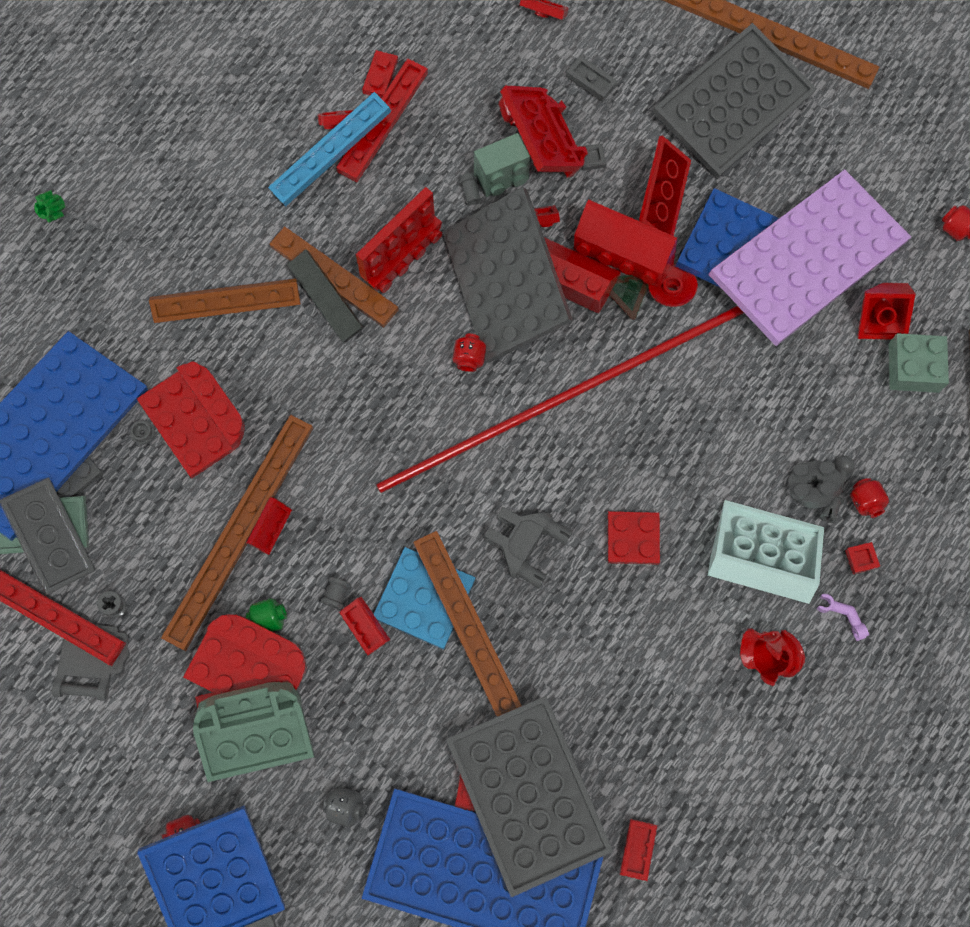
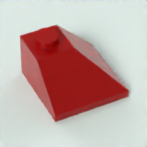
(886, 311)

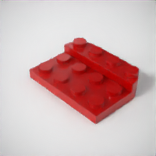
(544, 129)
(400, 242)
(194, 417)
(244, 655)

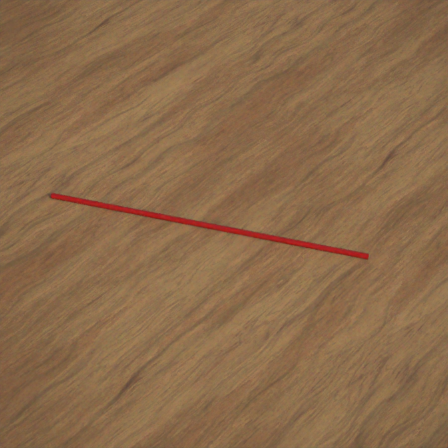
(558, 399)

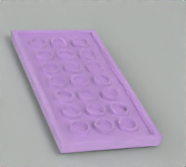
(809, 257)

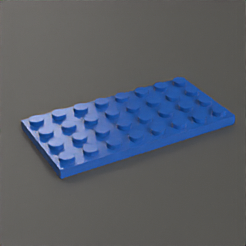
(60, 416)
(442, 869)

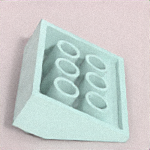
(767, 552)

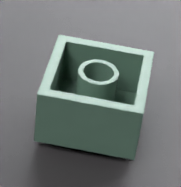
(502, 165)
(918, 363)

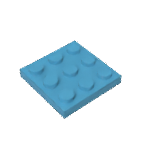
(413, 603)

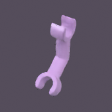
(858, 629)

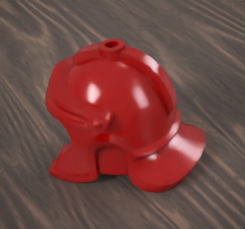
(772, 654)

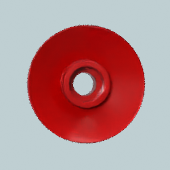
(684, 285)

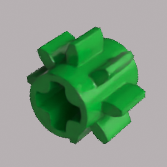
(49, 206)

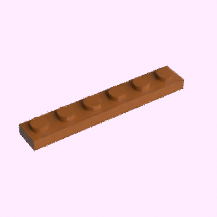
(349, 286)
(225, 300)

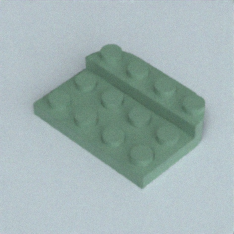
(251, 730)

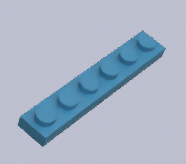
(330, 149)

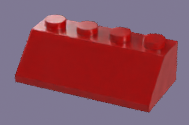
(665, 187)
(625, 243)
(581, 277)

